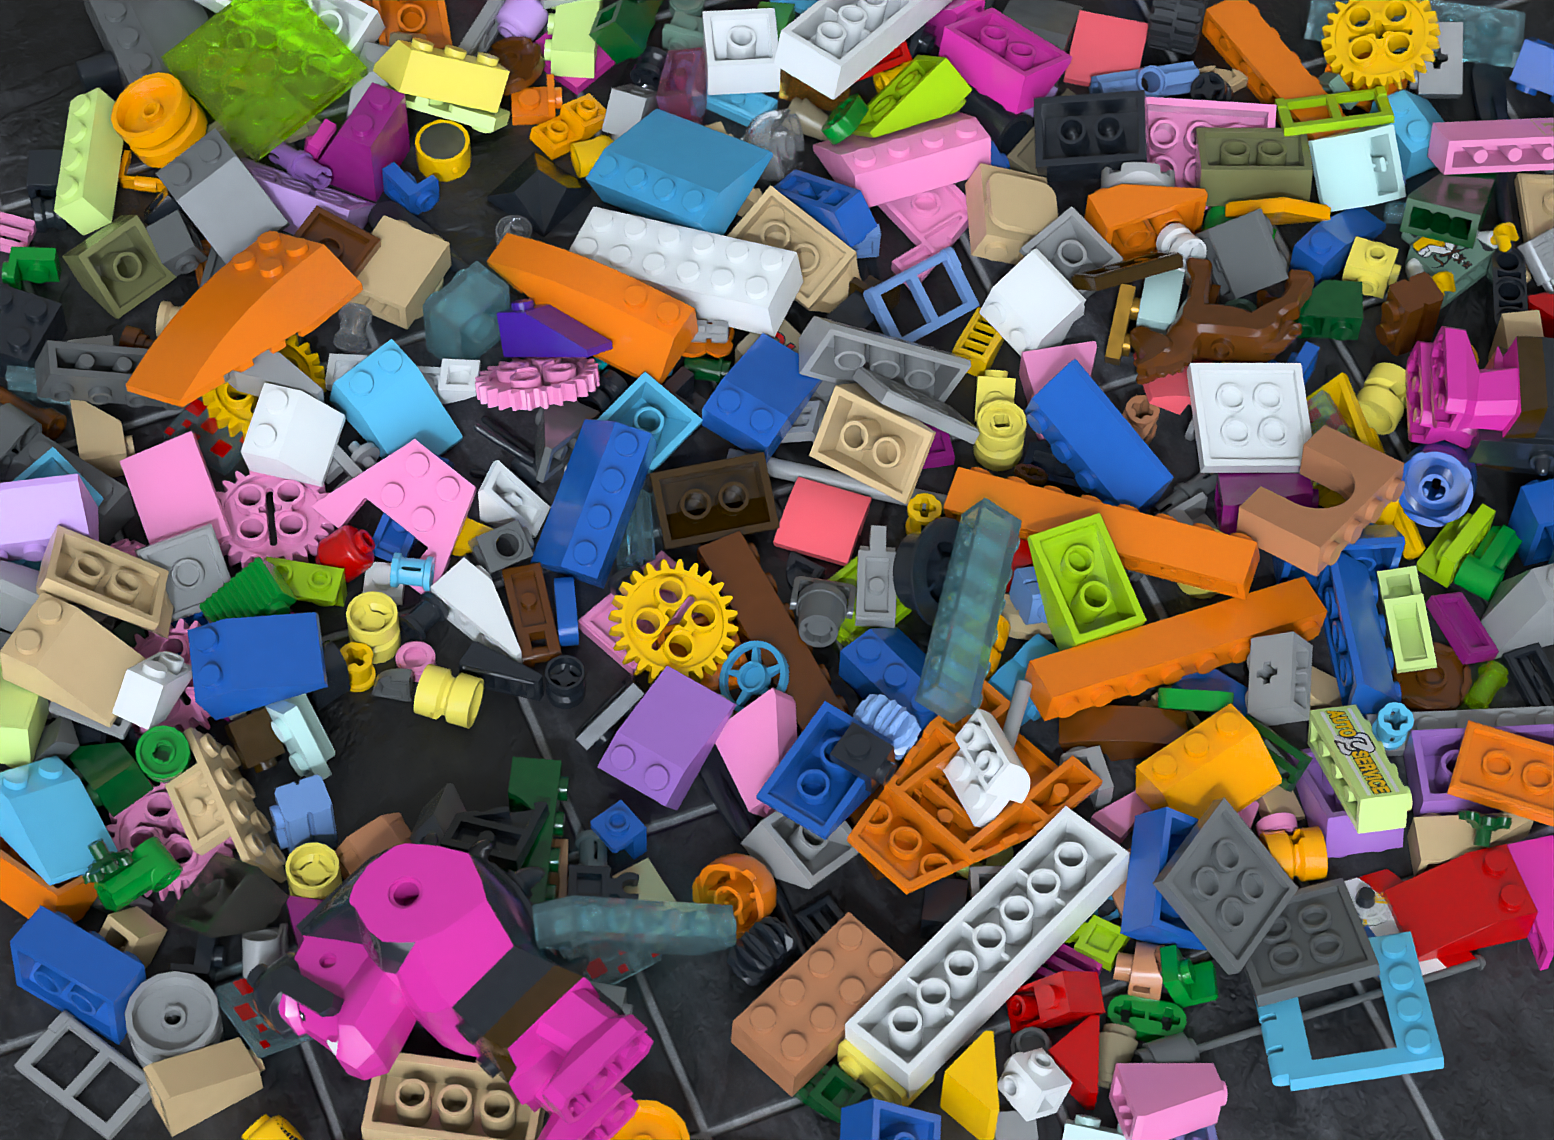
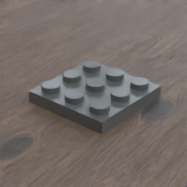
(1225, 886)
(1312, 946)

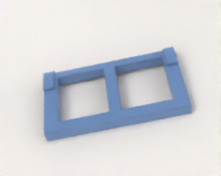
(953, 267)

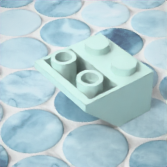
(1357, 168)

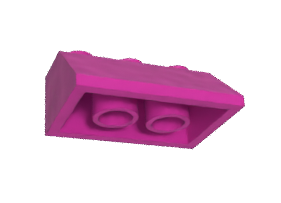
(1003, 59)

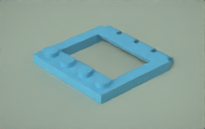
(1409, 1015)

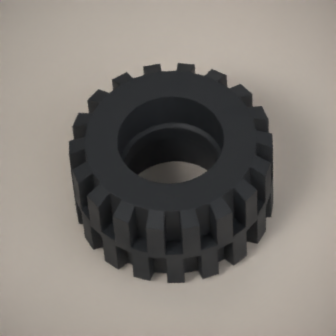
(1176, 25)

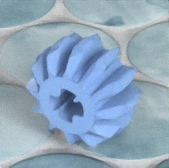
(889, 720)

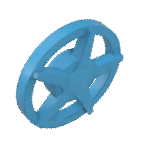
(753, 676)

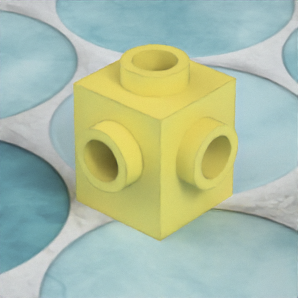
(1372, 265)

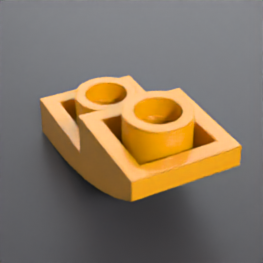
(576, 123)

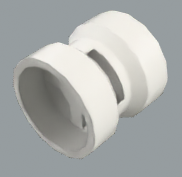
(1181, 240)

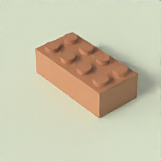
(804, 1013)

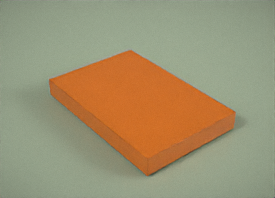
(1505, 773)

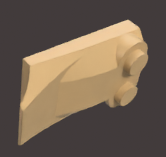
(824, 259)
(105, 581)

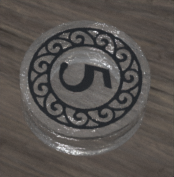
(514, 225)

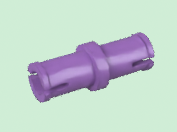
(301, 165)

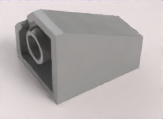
(1522, 611)

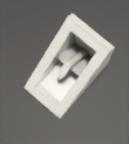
(507, 498)

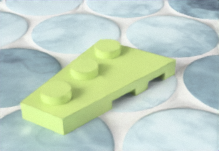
(478, 119)

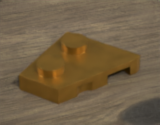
(1126, 309)

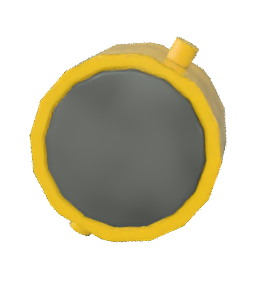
(443, 150)

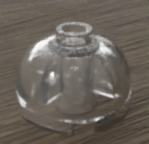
(781, 135)

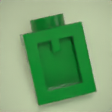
(31, 265)
(1187, 982)

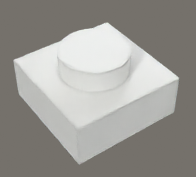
(378, 580)

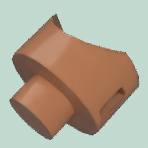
(1141, 970)

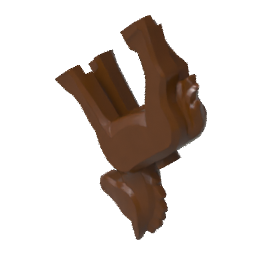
(1218, 331)

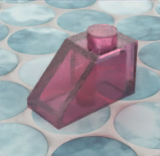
(684, 85)

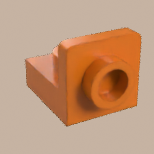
(536, 104)

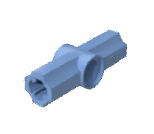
(1161, 80)

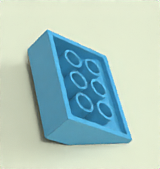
(678, 172)

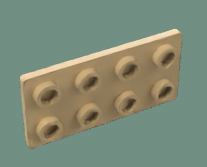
(219, 804)

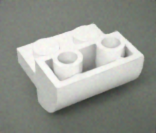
(986, 770)

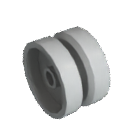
(172, 1017)

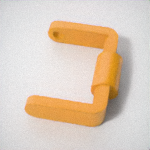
(137, 183)

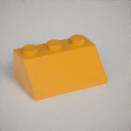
(1209, 763)

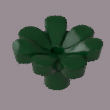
(1484, 825)
(105, 861)

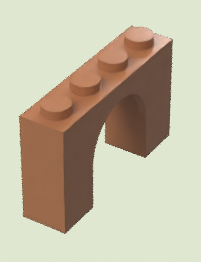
(1314, 535)

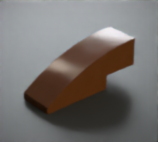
(1122, 730)

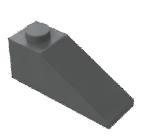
(557, 435)

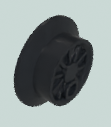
(923, 565)

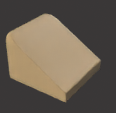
(1280, 801)

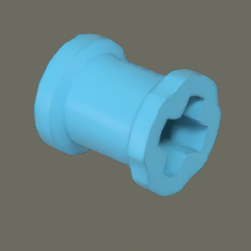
(412, 571)
(1401, 721)

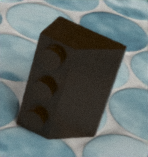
(712, 500)

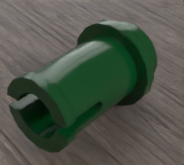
(708, 369)

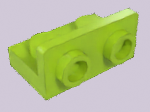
(1454, 544)
(313, 582)

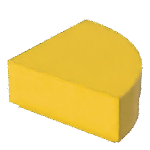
(469, 531)

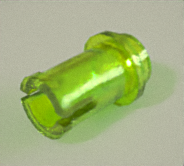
(1490, 679)

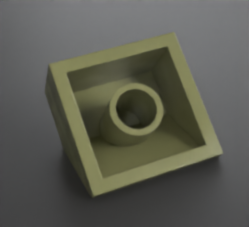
(119, 265)

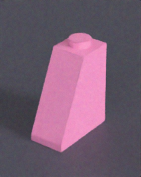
(1042, 365)
(756, 744)
(1166, 1098)

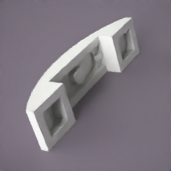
(450, 382)

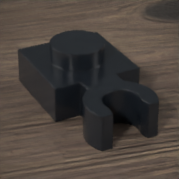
(596, 882)

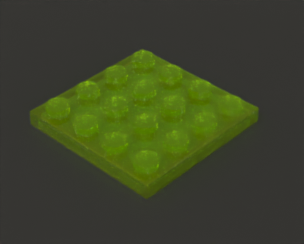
(264, 69)

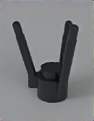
(524, 461)

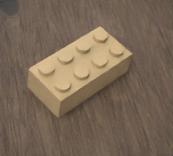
(445, 1102)

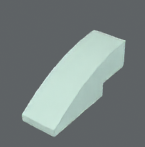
(1160, 300)

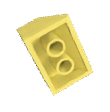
(444, 74)

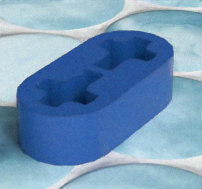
(566, 611)

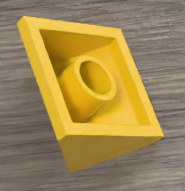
(972, 1088)

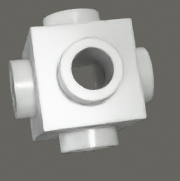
(1033, 1084)

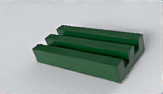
(1304, 759)

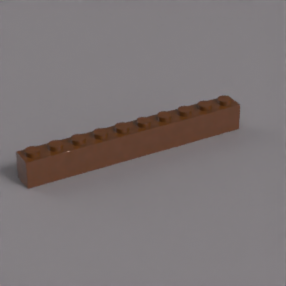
(769, 620)

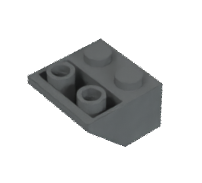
(1243, 255)

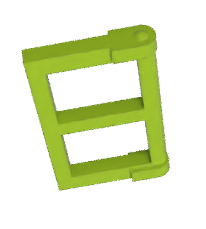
(1336, 121)

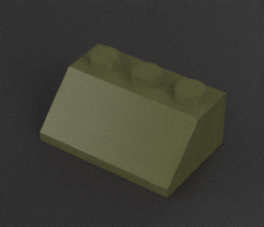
(1252, 164)

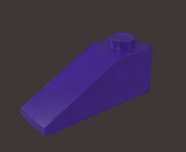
(546, 332)

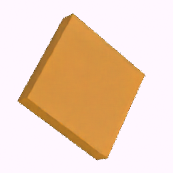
(1281, 210)

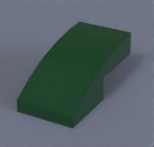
(830, 1091)

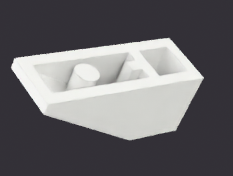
(476, 607)

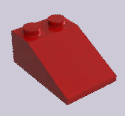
(1464, 904)

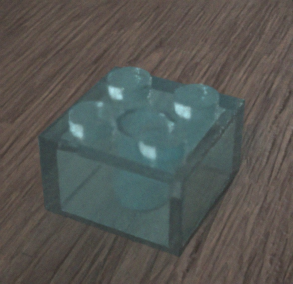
(463, 314)

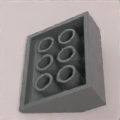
(143, 31)

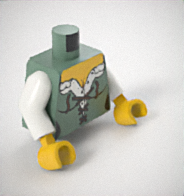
(1455, 266)

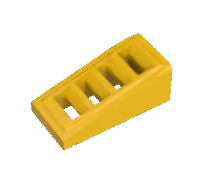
(979, 362)

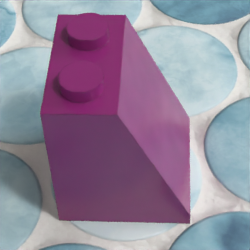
(368, 142)

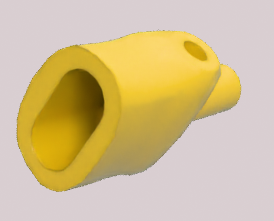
(586, 153)

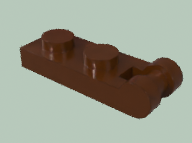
(531, 613)

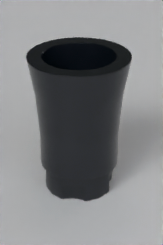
(1003, 126)

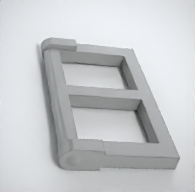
(67, 1097)

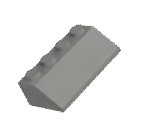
(836, 350)

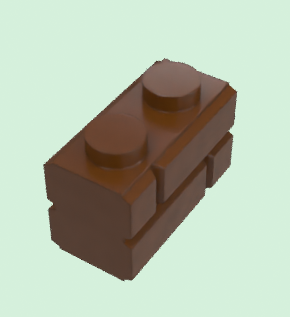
(1409, 313)

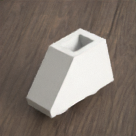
(152, 689)

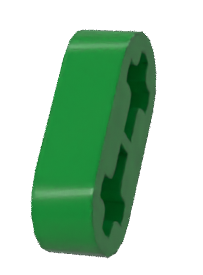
(845, 119)
(1193, 699)
(1146, 1016)

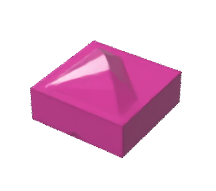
(318, 142)

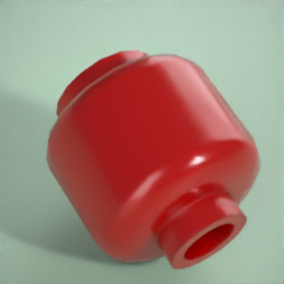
(347, 550)

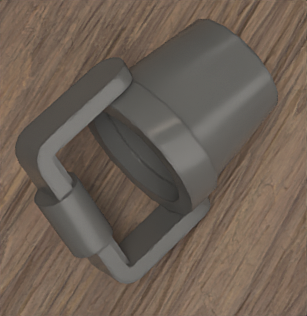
(821, 608)

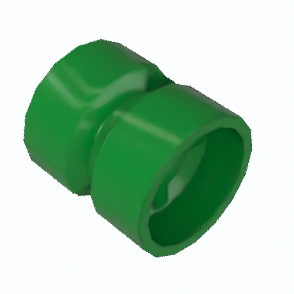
(163, 753)

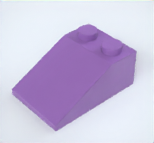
(667, 738)
(1326, 811)

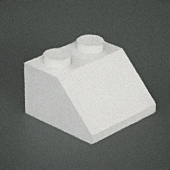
(740, 51)
(1033, 305)
(292, 435)

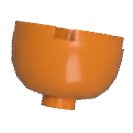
(741, 883)

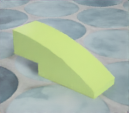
(1406, 619)

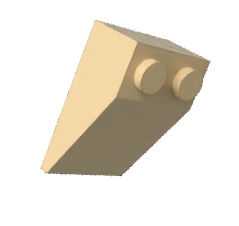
(872, 442)
(68, 659)

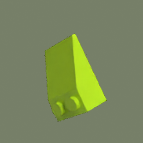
(919, 93)
(1083, 583)

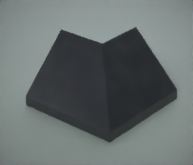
(539, 193)

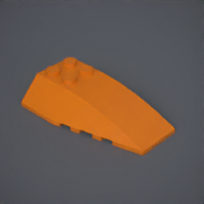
(243, 310)
(920, 826)

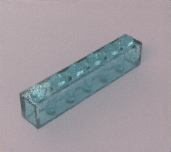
(969, 611)
(633, 925)

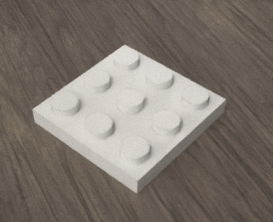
(1249, 416)

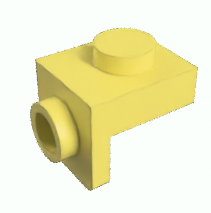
(993, 387)

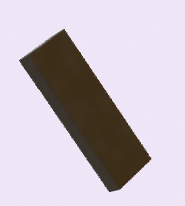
(1127, 271)

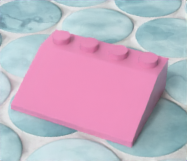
(1174, 127)
(908, 159)

